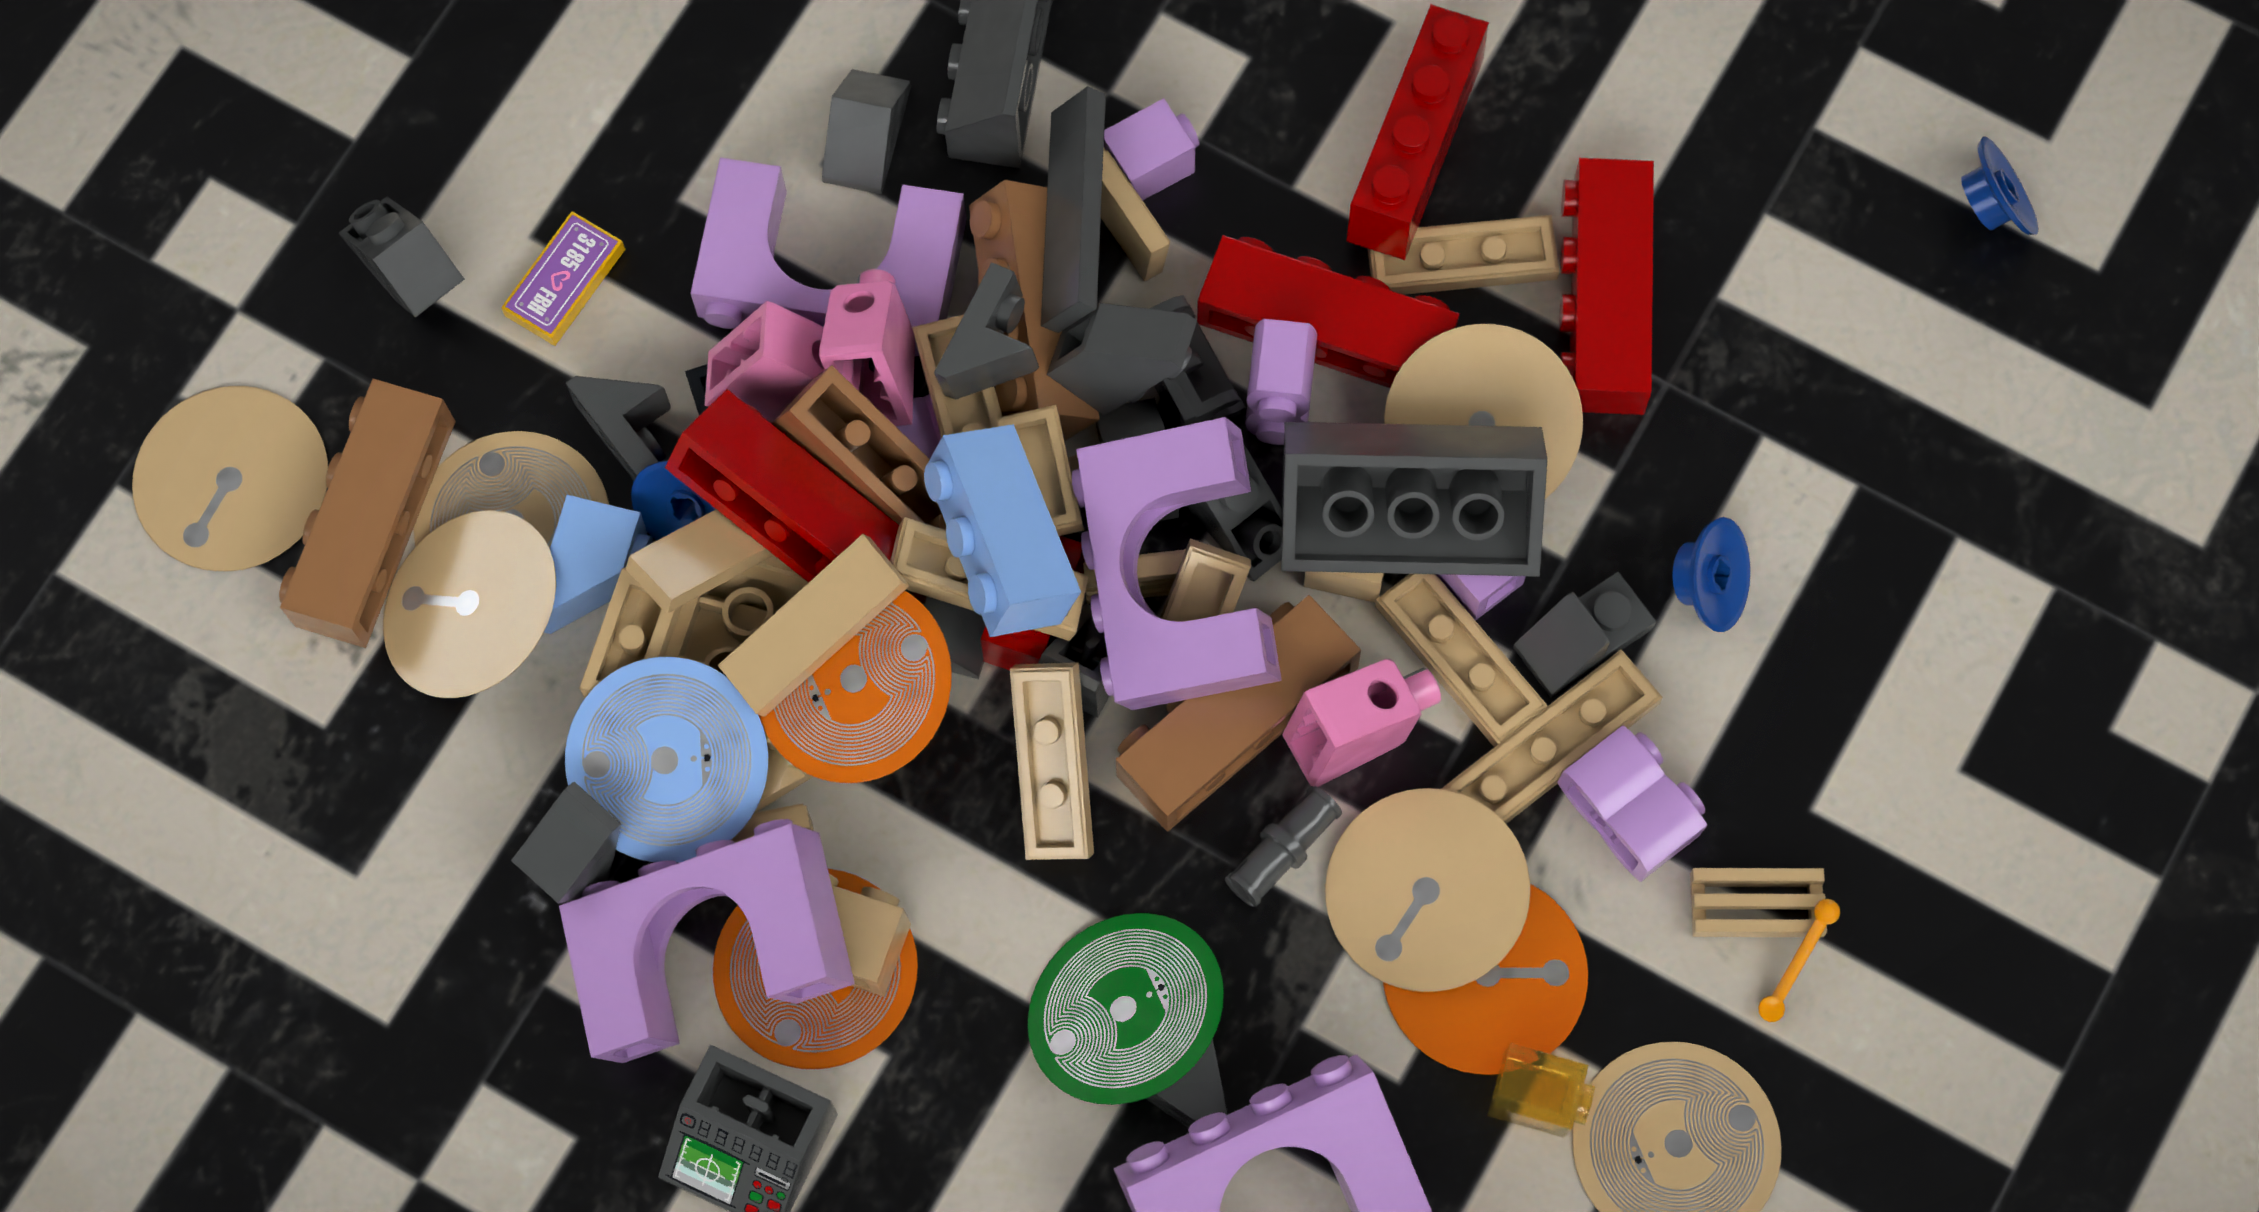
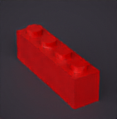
(1417, 132)
(1609, 283)
(1357, 321)
(774, 488)

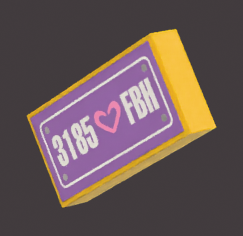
(563, 278)

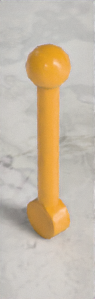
(1772, 1007)

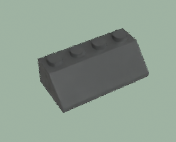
(993, 80)
(1413, 498)

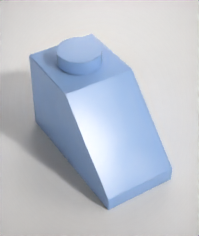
(588, 555)

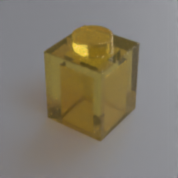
(1541, 1091)

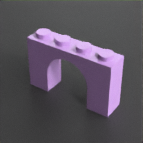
(740, 237)
(1125, 493)
(623, 930)
(1330, 1112)

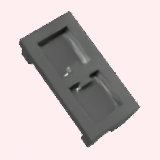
(1202, 388)

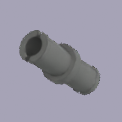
(1283, 846)

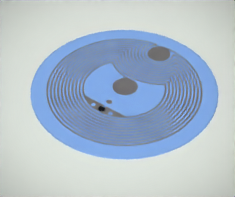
(669, 756)

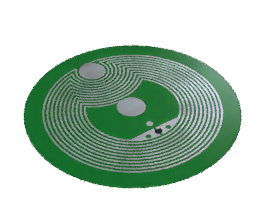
(1125, 1008)

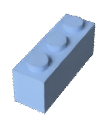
(1001, 530)

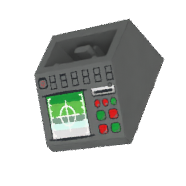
(745, 1136)

